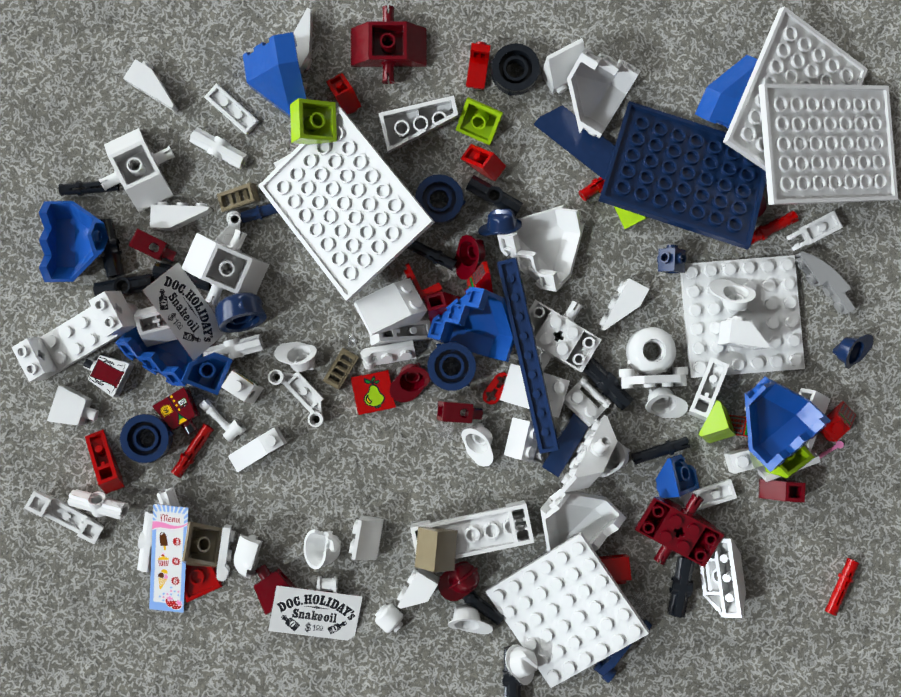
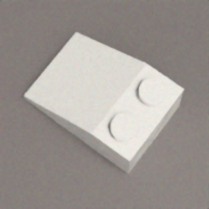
(559, 65)
(391, 307)
(515, 392)

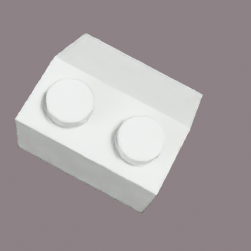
(741, 333)

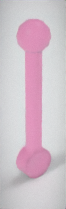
(839, 444)

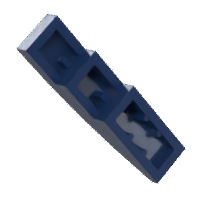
(568, 442)

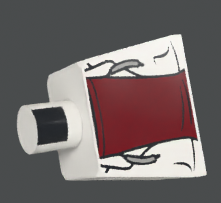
(108, 373)

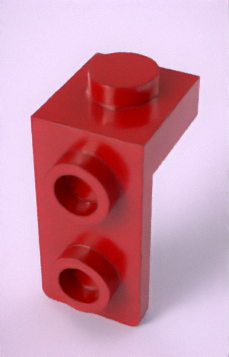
(478, 65)
(428, 291)

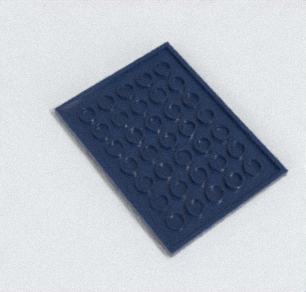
(683, 176)

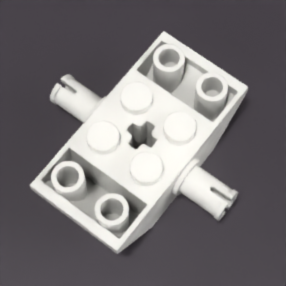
(143, 185)
(208, 256)
(576, 342)
(591, 456)

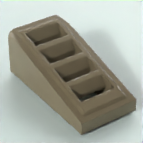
(253, 192)
(328, 380)

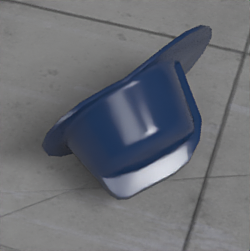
(500, 222)
(853, 350)

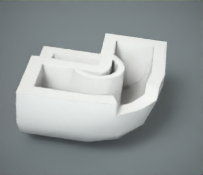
(246, 555)

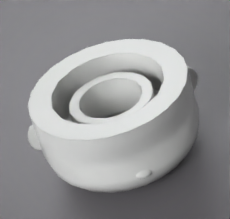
(666, 347)

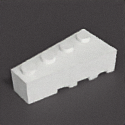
(414, 121)

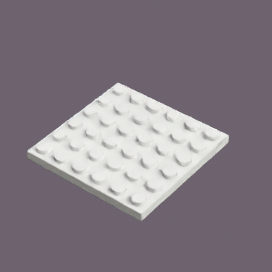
(772, 312)
(567, 610)

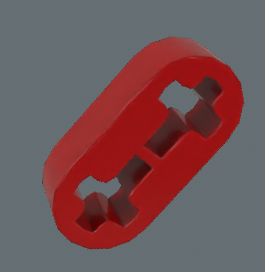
(490, 388)

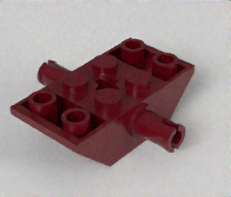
(406, 49)
(694, 540)

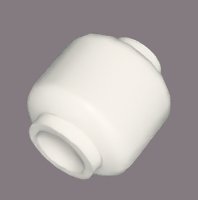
(389, 618)

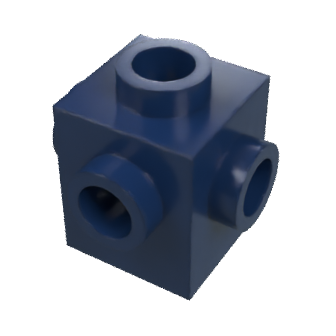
(671, 260)

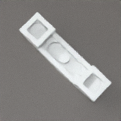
(65, 515)

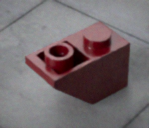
(437, 303)
(782, 490)

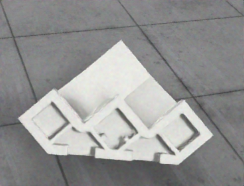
(598, 89)
(546, 245)
(578, 512)

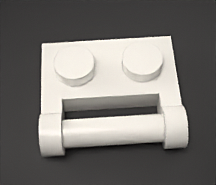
(582, 405)

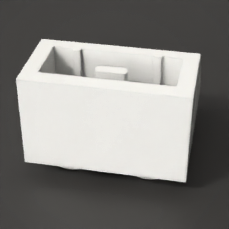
(152, 327)
(523, 443)
(367, 538)
(420, 588)

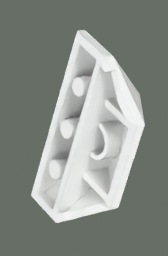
(724, 580)

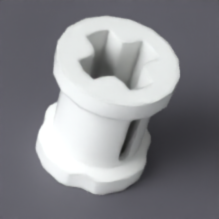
(327, 584)

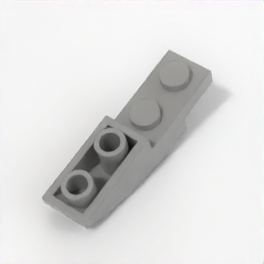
(821, 273)

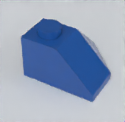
(207, 372)
(676, 478)

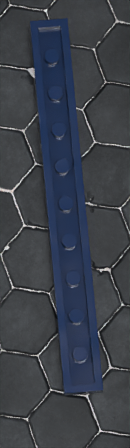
(528, 355)

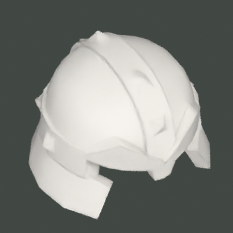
(321, 548)

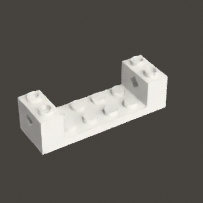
(76, 337)
(486, 530)

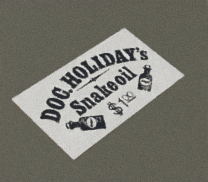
(184, 310)
(315, 613)

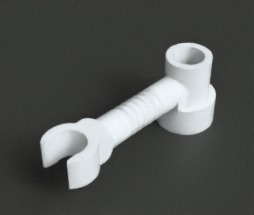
(231, 430)

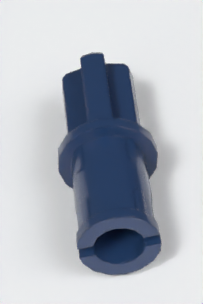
(258, 213)

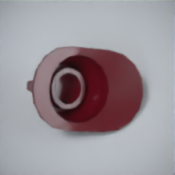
(468, 256)
(409, 383)
(460, 582)

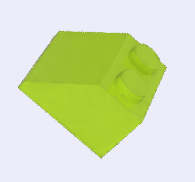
(313, 121)

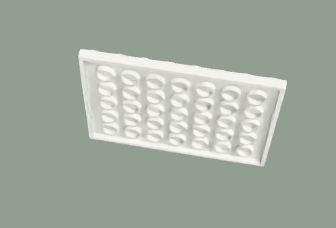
(790, 56)
(827, 143)
(346, 206)

